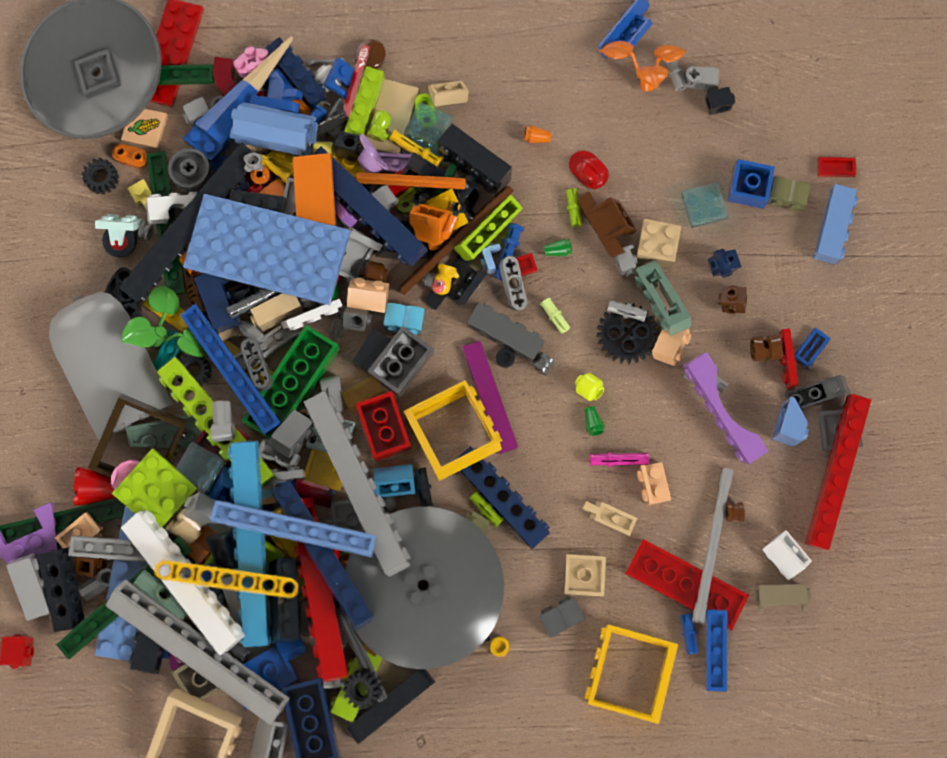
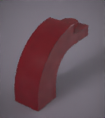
(224, 75)

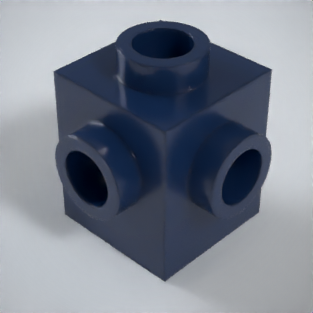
(721, 265)

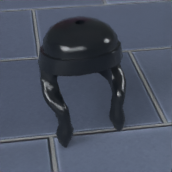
(470, 193)

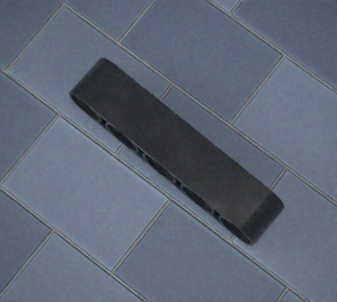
(386, 709)

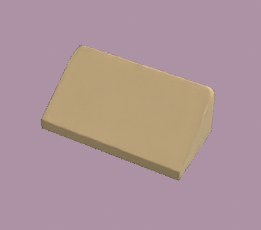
(448, 93)

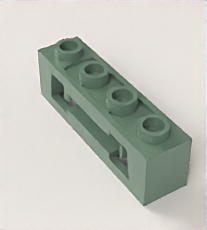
(678, 316)

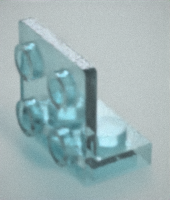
(427, 127)
(200, 467)

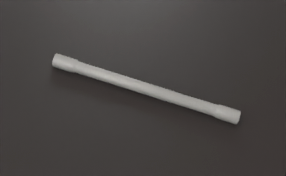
(701, 604)

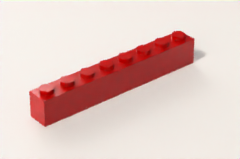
(838, 472)
(324, 619)

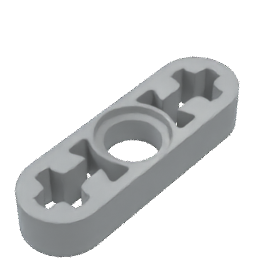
(520, 287)

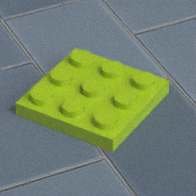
(155, 487)

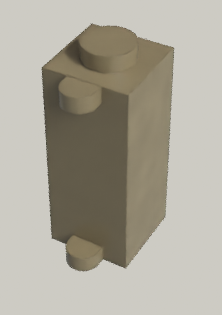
(782, 595)

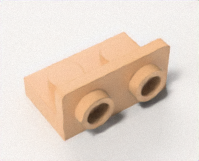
(654, 483)
(83, 526)

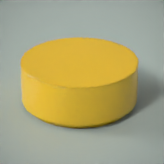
(499, 646)

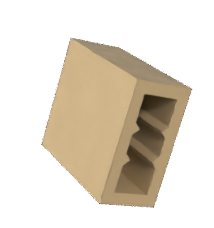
(272, 312)

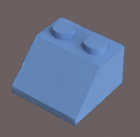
(791, 424)

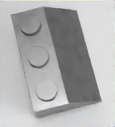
(401, 361)

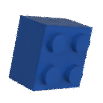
(751, 184)

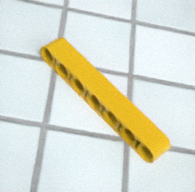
(218, 573)

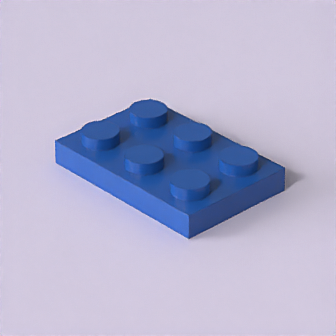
(272, 669)

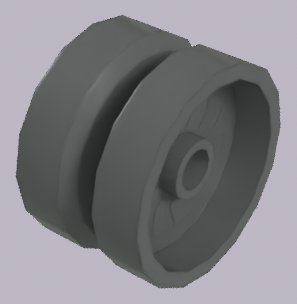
(189, 170)

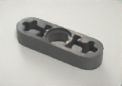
(263, 369)

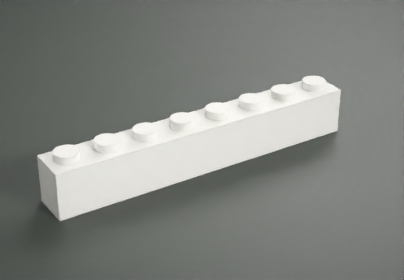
(196, 600)

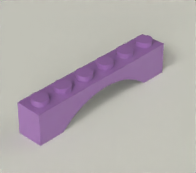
(704, 374)

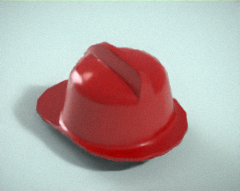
(588, 169)

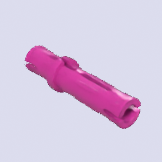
(619, 459)

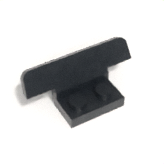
(461, 287)
(222, 549)

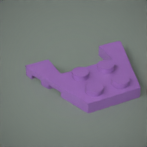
(35, 542)

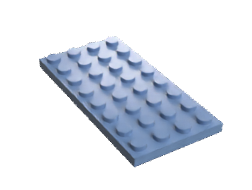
(267, 249)

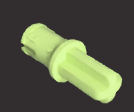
(555, 315)

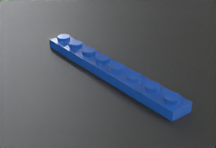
(231, 370)

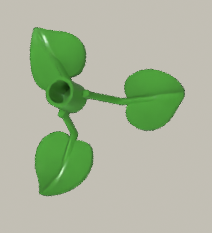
(141, 334)

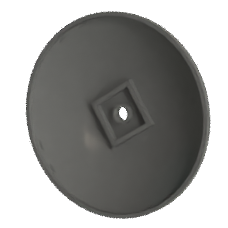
(68, 50)
(462, 596)

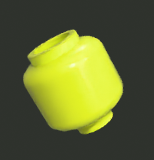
(589, 386)

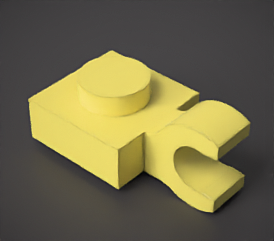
(140, 192)

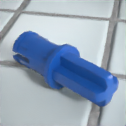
(689, 633)

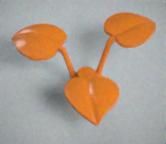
(649, 76)

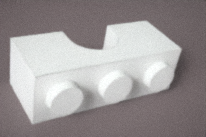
(158, 206)

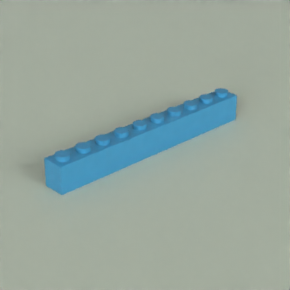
(250, 544)

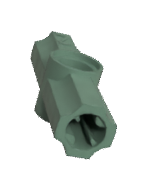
(151, 587)

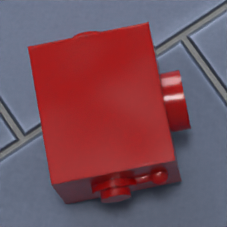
(16, 651)

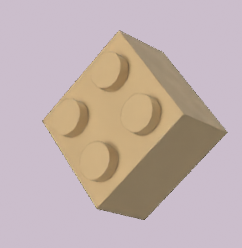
(658, 242)

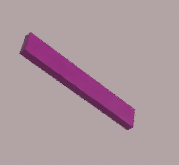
(489, 394)

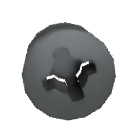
(543, 363)

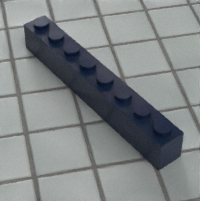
(375, 215)
(325, 560)

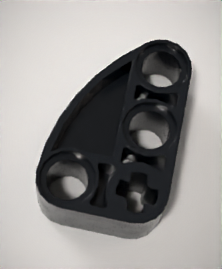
(112, 289)

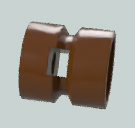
(766, 348)

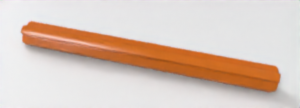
(411, 180)

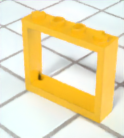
(439, 401)
(666, 669)

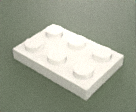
(311, 315)

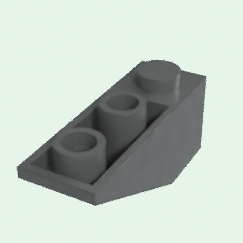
(820, 392)

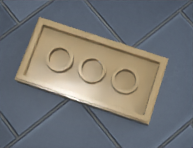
(399, 102)

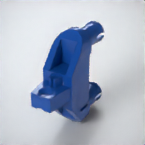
(281, 88)

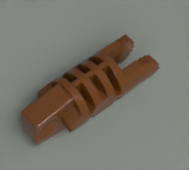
(193, 292)

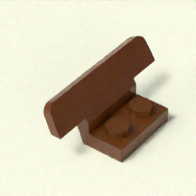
(608, 221)

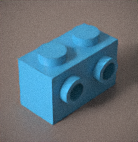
(394, 480)

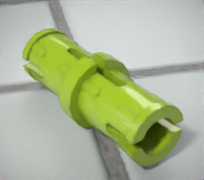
(573, 207)
(486, 509)

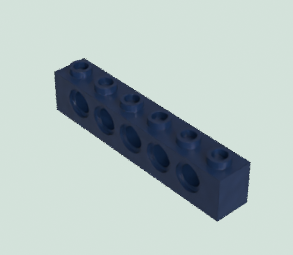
(531, 538)

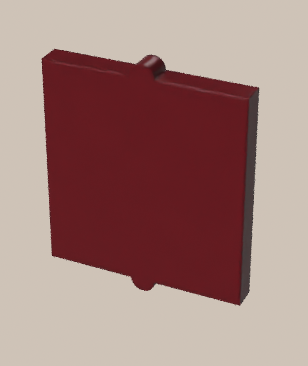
(320, 493)

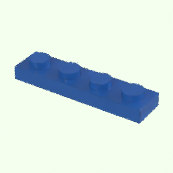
(716, 650)

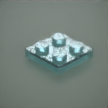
(704, 205)

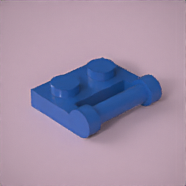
(343, 74)

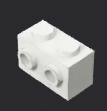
(787, 555)

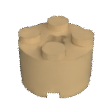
(184, 527)

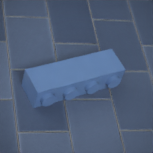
(835, 224)

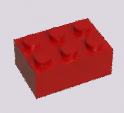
(383, 426)

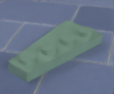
(161, 433)

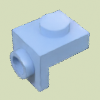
(487, 261)

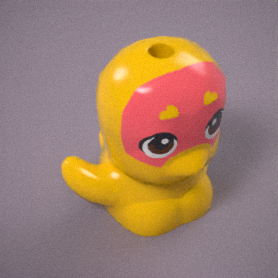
(442, 281)

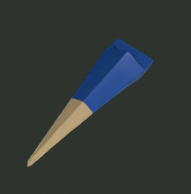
(213, 129)

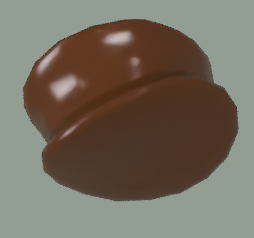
(376, 53)

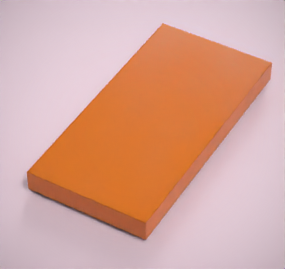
(314, 188)

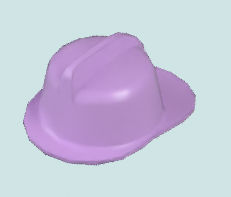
(369, 157)

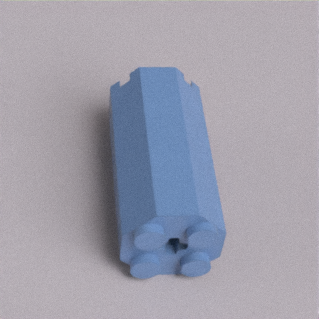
(273, 129)

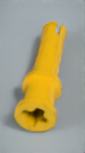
(411, 147)

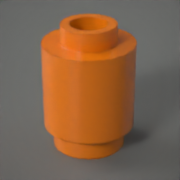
(265, 180)

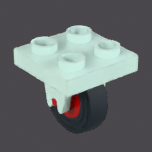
(119, 237)

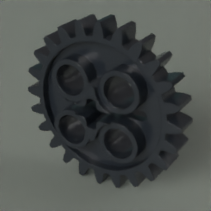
(640, 344)

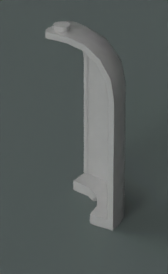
(99, 365)

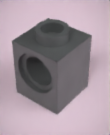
(351, 320)

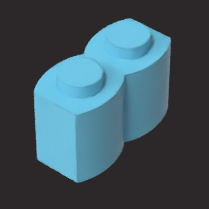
(406, 316)

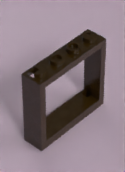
(107, 469)

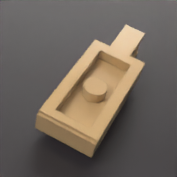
(611, 517)

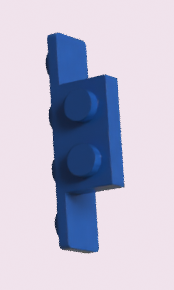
(630, 26)

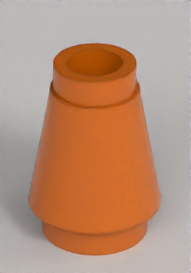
(536, 135)

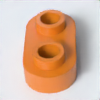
(129, 156)

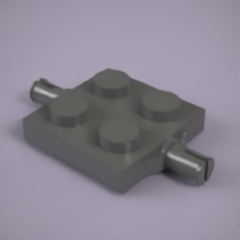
(343, 516)

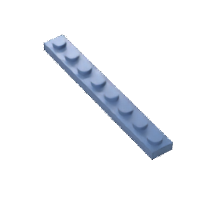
(293, 528)

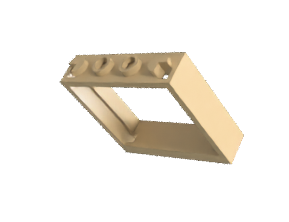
(201, 708)

